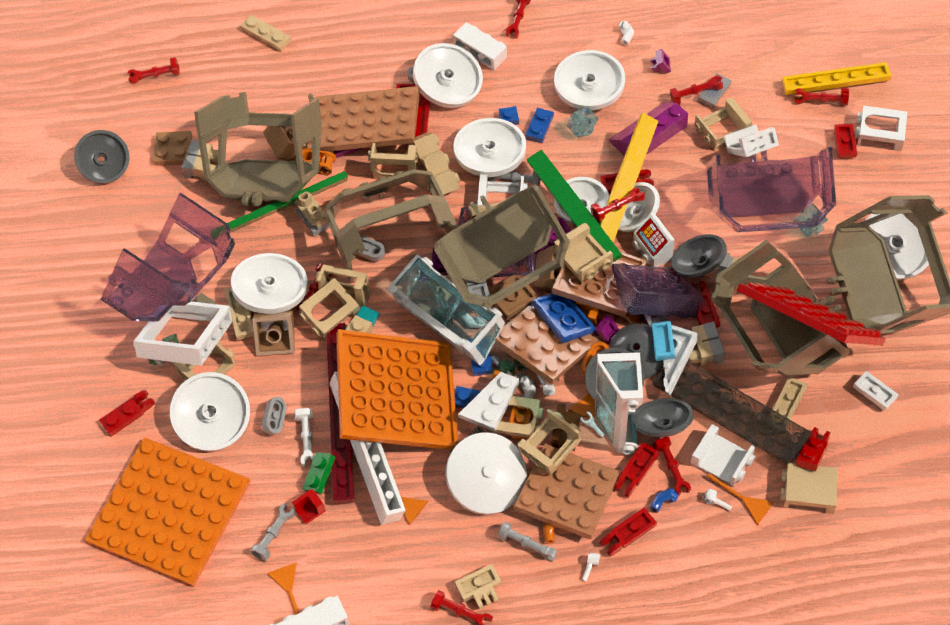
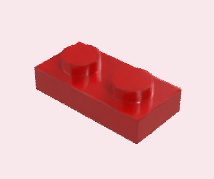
(845, 141)

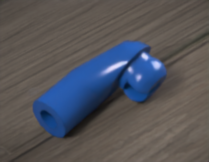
(661, 497)

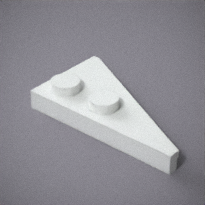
(684, 343)

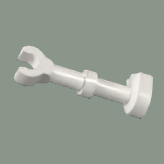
(304, 415)

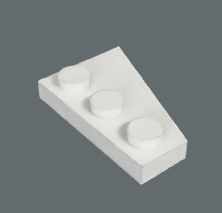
(491, 402)

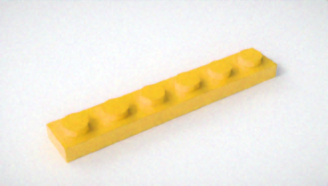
(837, 78)

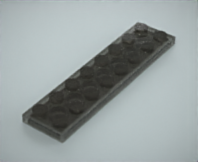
(738, 412)

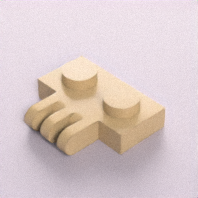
(479, 586)

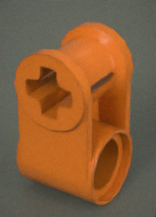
(324, 162)

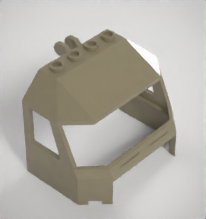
(256, 177)
(348, 238)
(498, 241)
(867, 272)
(800, 346)

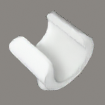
(547, 389)
(591, 423)
(710, 498)
(593, 559)

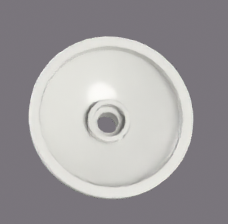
(588, 191)
(638, 211)

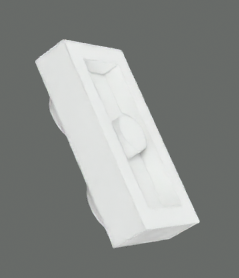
(875, 391)

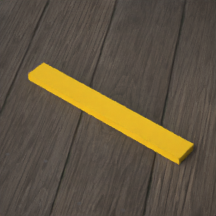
(629, 171)

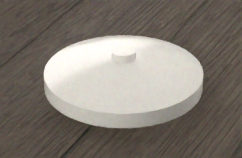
(447, 75)
(589, 80)
(490, 147)
(902, 245)
(269, 283)
(210, 411)
(485, 473)

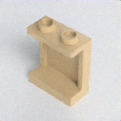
(585, 254)
(810, 487)

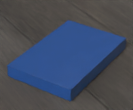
(563, 317)

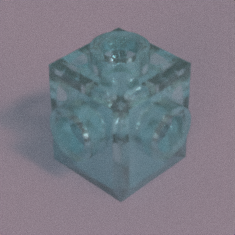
(582, 122)
(807, 215)

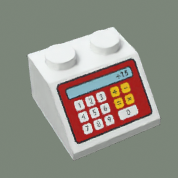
(653, 241)

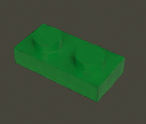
(319, 472)

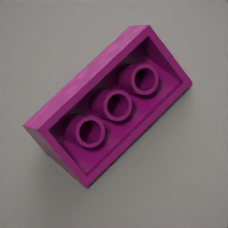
(671, 120)

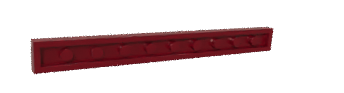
(340, 448)

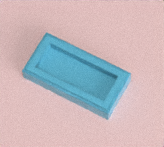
(663, 340)

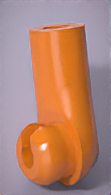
(549, 533)

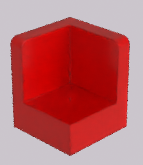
(309, 506)

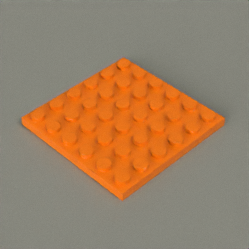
(396, 390)
(168, 511)

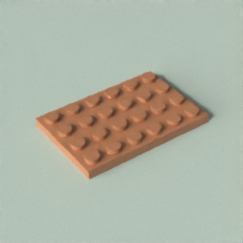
(368, 118)

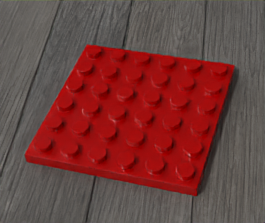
(812, 314)

